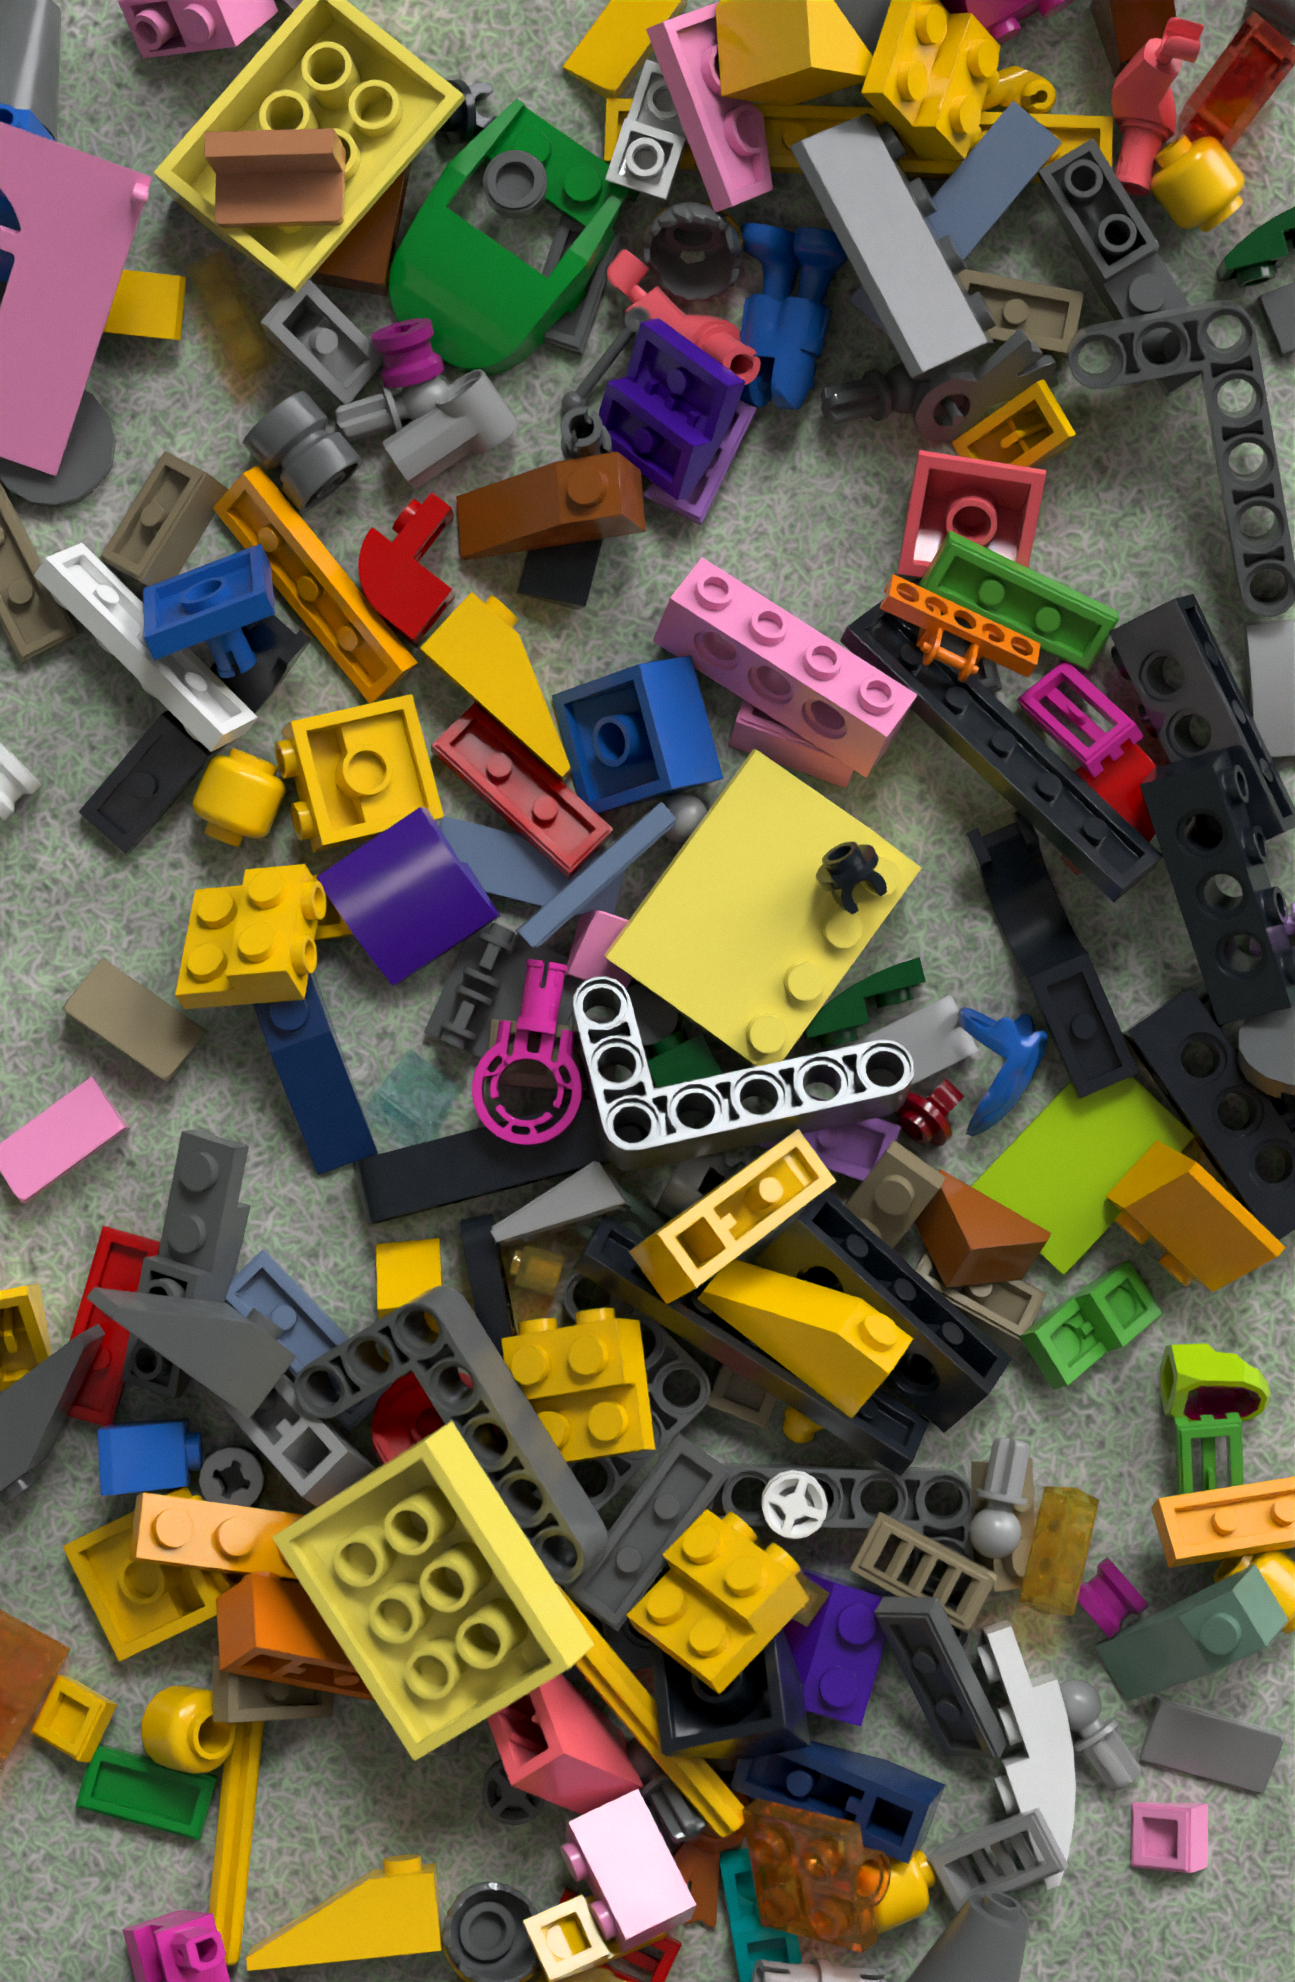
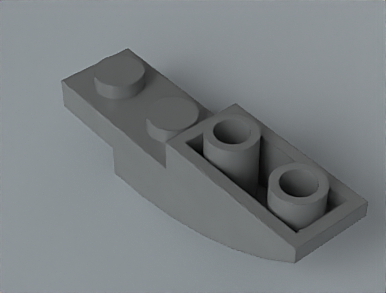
(1115, 248)
(196, 1247)

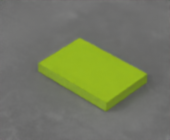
(1074, 1158)

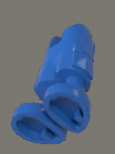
(784, 328)

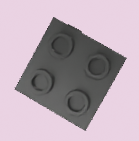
(490, 985)

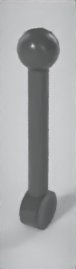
(632, 322)

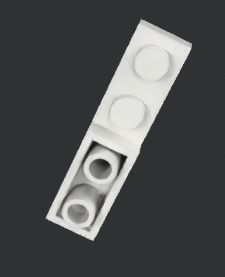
(1038, 1718)

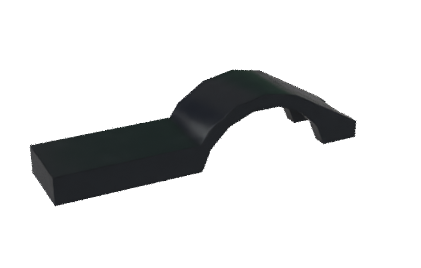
(169, 758)
(1051, 957)

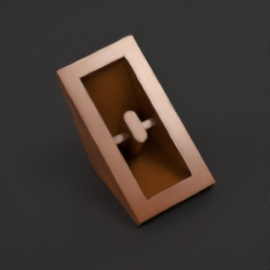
(977, 1237)

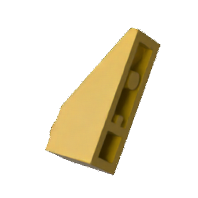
(492, 668)
(732, 1217)
(813, 1331)
(373, 1917)

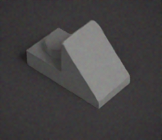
(321, 342)

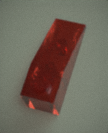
(1240, 85)

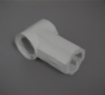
(466, 423)

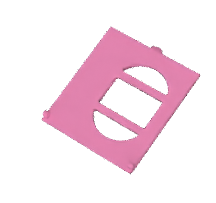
(67, 265)

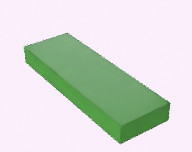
(1021, 600)

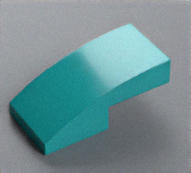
(749, 1937)

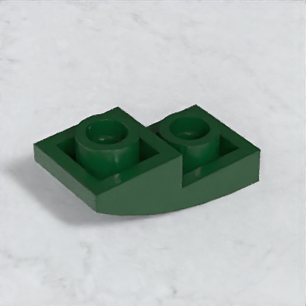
(1259, 252)
(840, 1017)

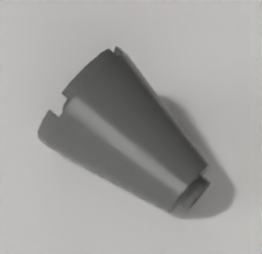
(31, 58)
(979, 1943)

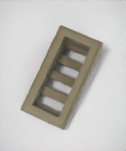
(873, 1544)

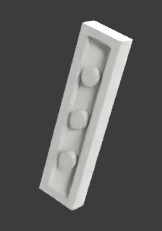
(116, 620)

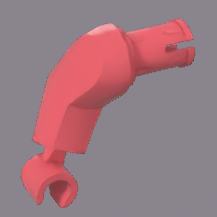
(1145, 101)
(709, 333)

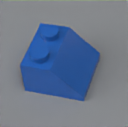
(637, 735)

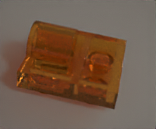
(815, 1874)

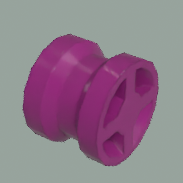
(407, 353)
(1110, 1598)

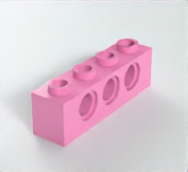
(784, 667)

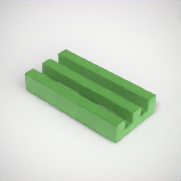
(1207, 1430)

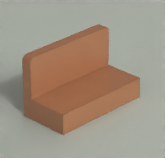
(277, 177)

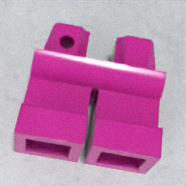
(177, 1949)

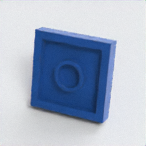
(211, 607)

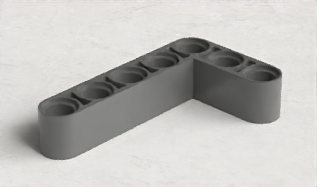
(1227, 428)
(720, 1095)
(473, 1411)
(667, 1417)
(847, 1512)

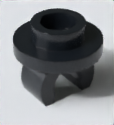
(466, 120)
(847, 866)

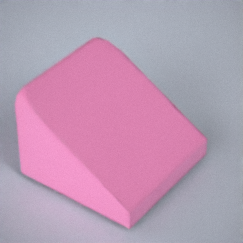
(592, 938)
(1169, 1836)

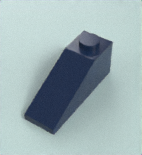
(316, 1079)
(885, 1798)

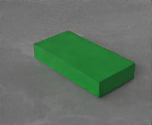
(146, 1792)

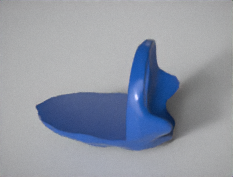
(1023, 1051)

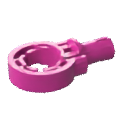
(538, 1016)

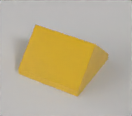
(787, 50)

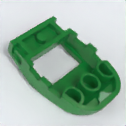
(480, 297)

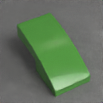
(1090, 1324)

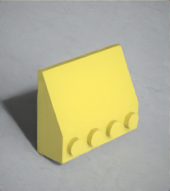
(318, 73)
(741, 924)
(433, 1592)

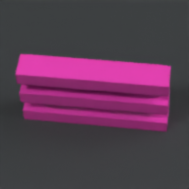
(1104, 743)

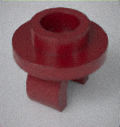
(925, 1117)

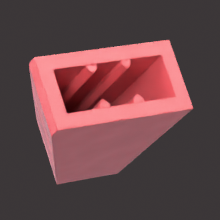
(563, 1748)

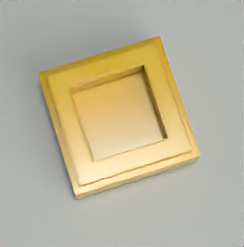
(73, 1718)

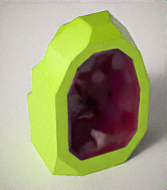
(1207, 1382)

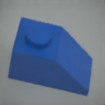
(147, 1455)

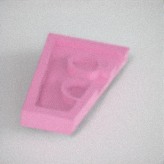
(721, 131)

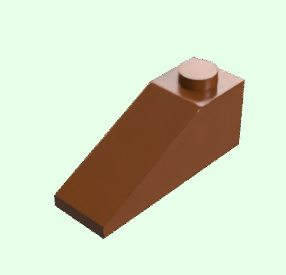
(553, 507)

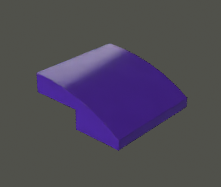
(670, 408)
(408, 896)

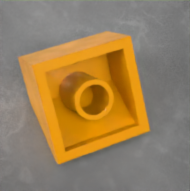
(1190, 1219)

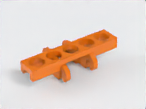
(986, 636)

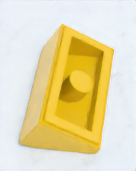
(619, 44)

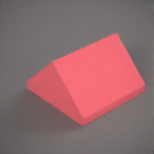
(975, 499)

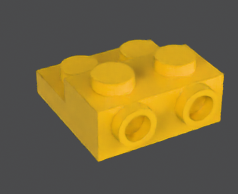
(932, 77)
(357, 772)
(252, 939)
(585, 1383)
(719, 1599)
(141, 1600)

